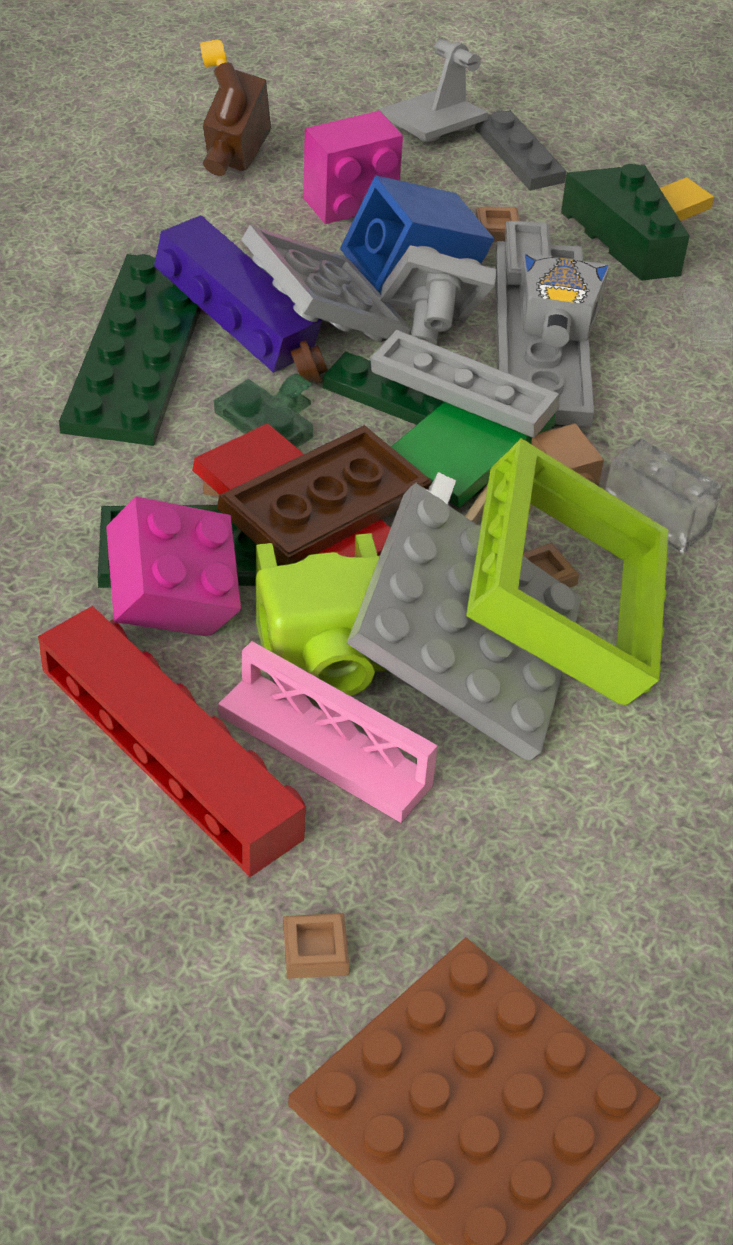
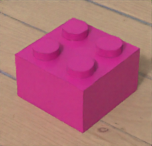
(344, 160)
(172, 567)

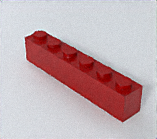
(174, 740)

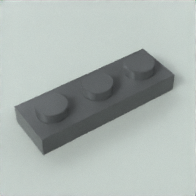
(521, 150)

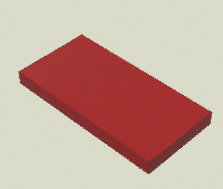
(257, 454)

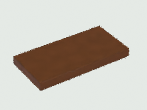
(322, 495)

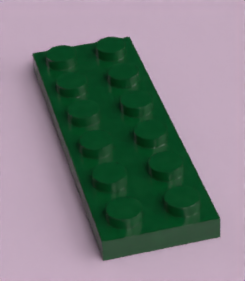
(132, 358)

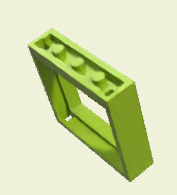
(535, 478)

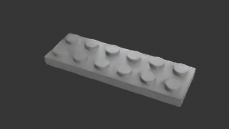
(529, 358)

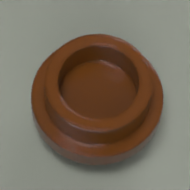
(309, 362)

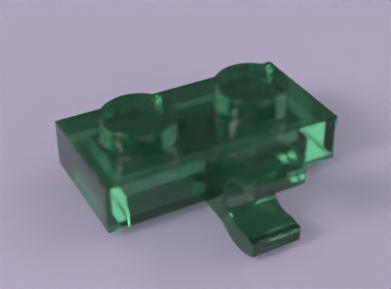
(251, 406)

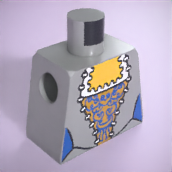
(560, 297)

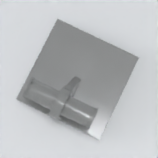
(445, 108)

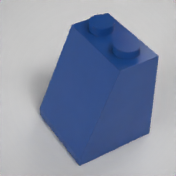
(410, 214)

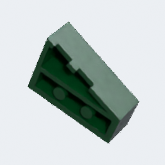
(629, 217)

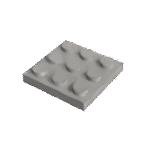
(323, 285)

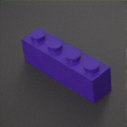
(233, 291)

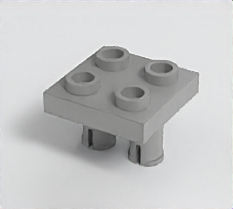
(437, 289)

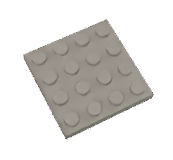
(420, 630)

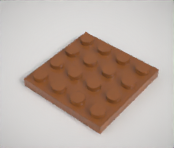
(474, 1104)

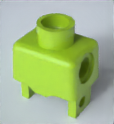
(311, 609)

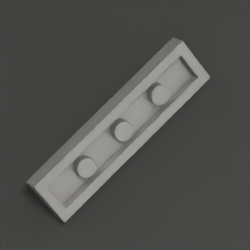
(465, 383)

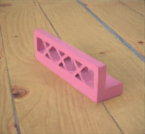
(327, 737)

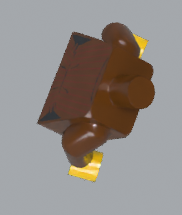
(238, 115)

